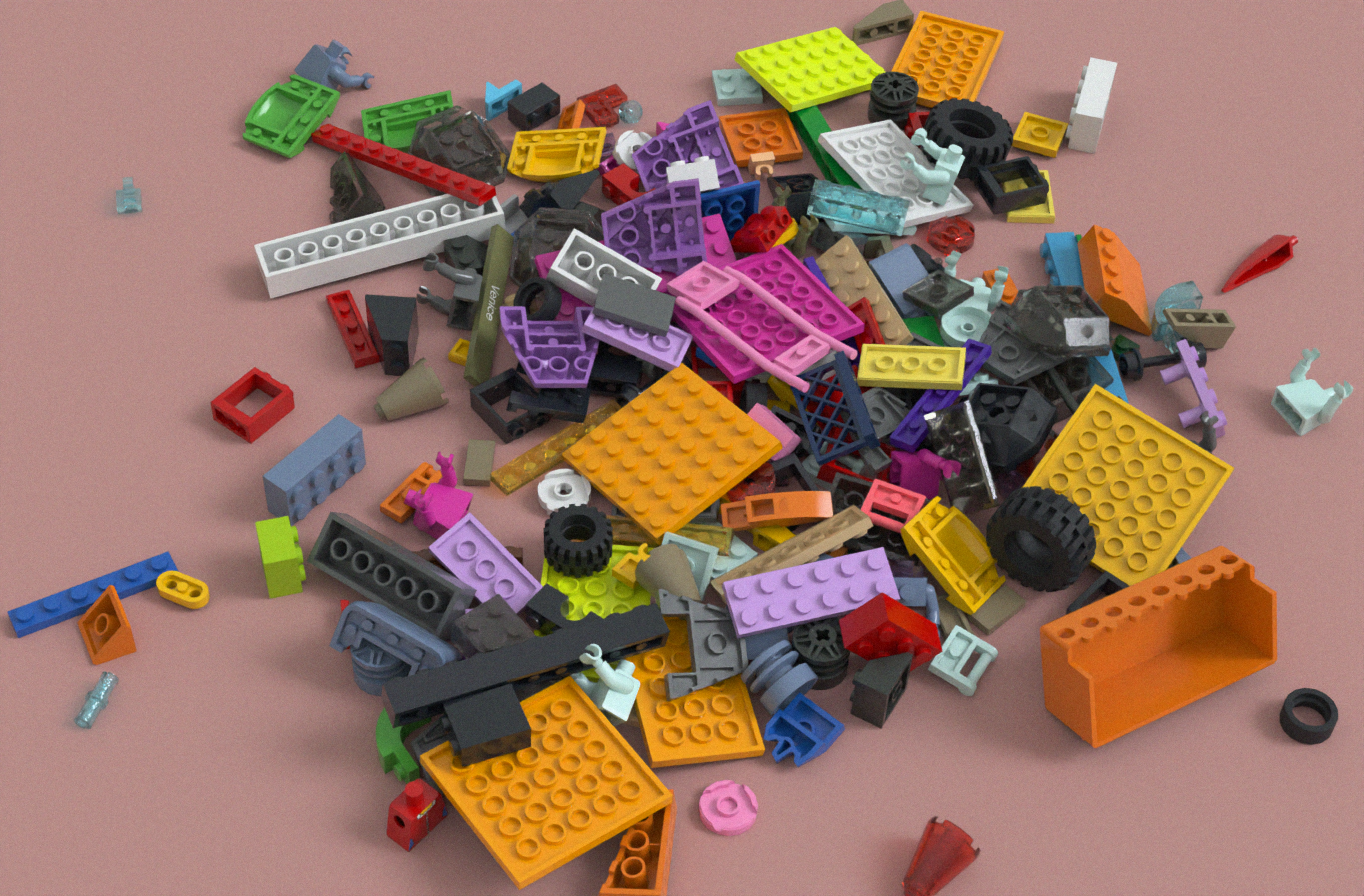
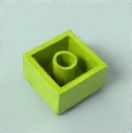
(280, 556)

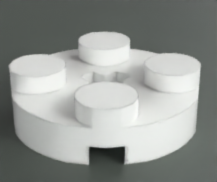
(626, 145)
(563, 479)

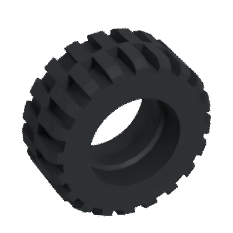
(974, 128)
(1056, 521)

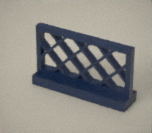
(855, 406)

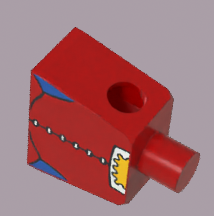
(415, 814)

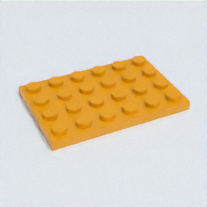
(947, 57)
(699, 726)

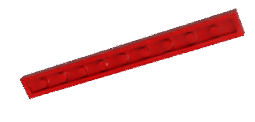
(404, 164)

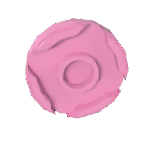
(728, 808)

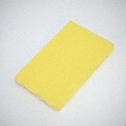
(1035, 214)

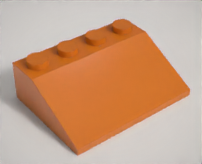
(1114, 279)

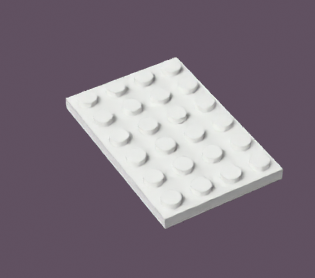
(873, 160)

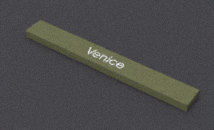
(487, 311)

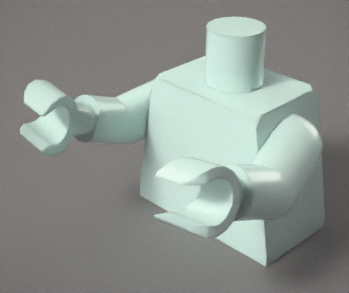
(945, 172)
(983, 295)
(1303, 401)
(615, 688)

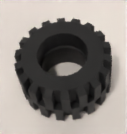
(578, 557)

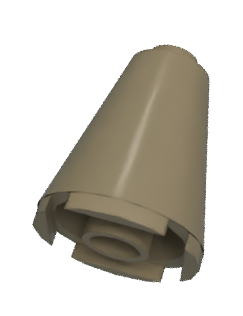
(411, 393)
(668, 570)

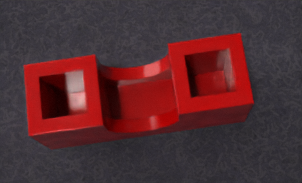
(621, 185)

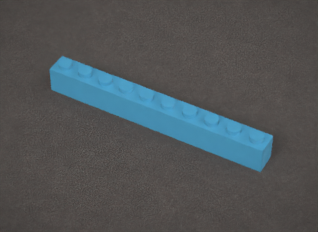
(1064, 268)

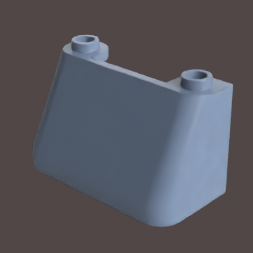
(393, 634)

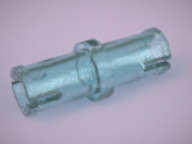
(96, 700)

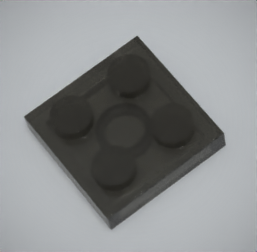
(938, 293)

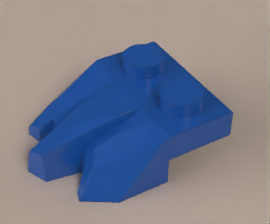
(802, 731)

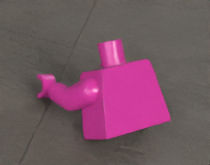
(920, 471)
(442, 503)

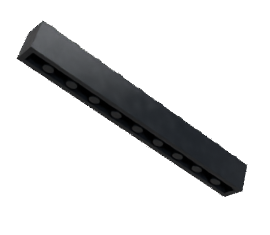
(524, 664)

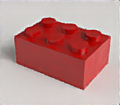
(887, 629)

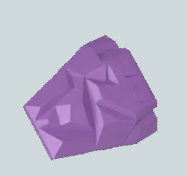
(687, 138)
(659, 228)
(551, 351)

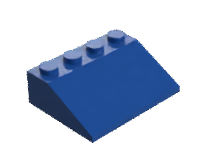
(733, 204)

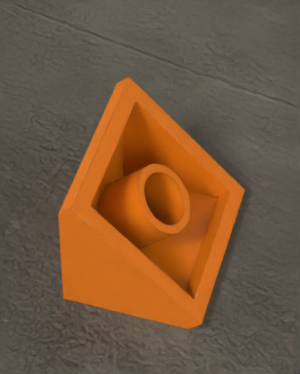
(107, 629)

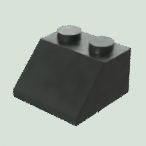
(465, 253)
(880, 687)

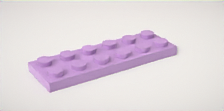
(807, 592)

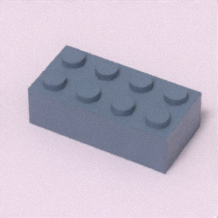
(315, 469)

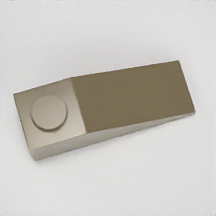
(884, 22)
(1206, 326)

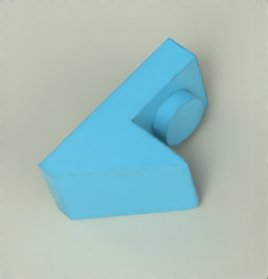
(497, 99)

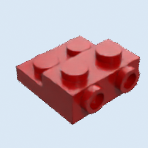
(762, 230)

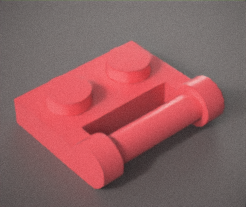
(894, 501)

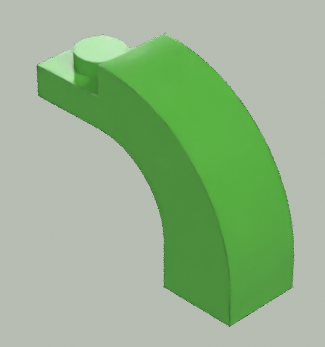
(391, 750)

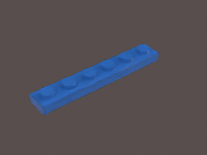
(80, 598)

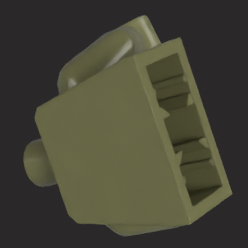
(797, 245)

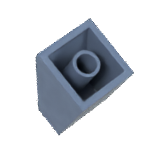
(897, 272)

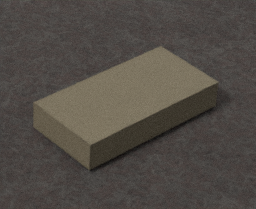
(479, 462)
(997, 610)
(950, 617)

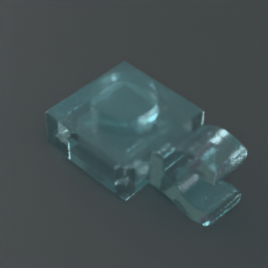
(129, 199)

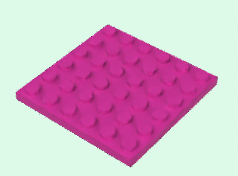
(761, 324)

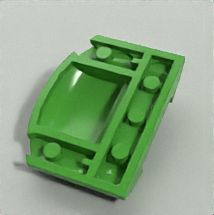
(289, 115)
(396, 122)

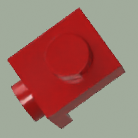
(914, 122)

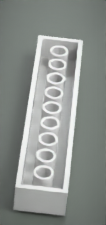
(372, 242)

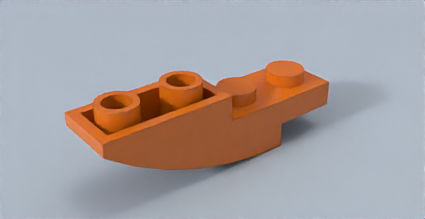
(776, 509)

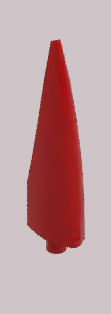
(1264, 259)

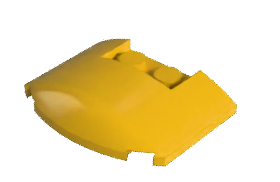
(556, 153)
(953, 554)

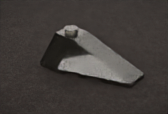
(352, 191)

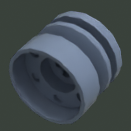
(375, 667)
(775, 673)

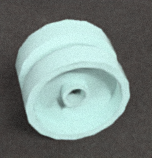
(963, 323)

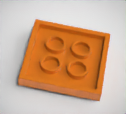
(760, 133)

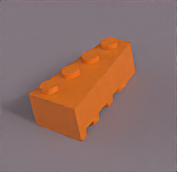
(644, 856)

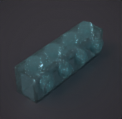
(858, 207)

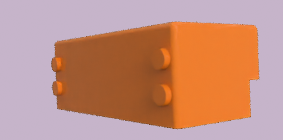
(1158, 645)

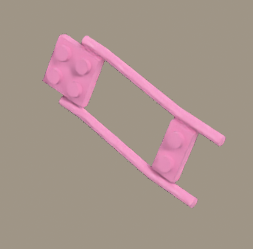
(707, 284)

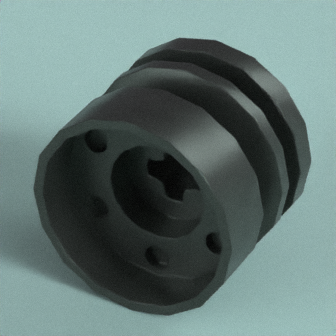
(892, 98)
(823, 650)

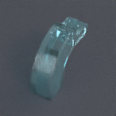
(1179, 296)

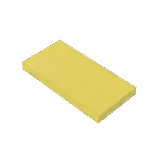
(911, 366)

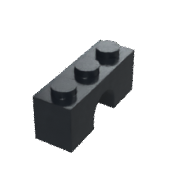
(549, 610)

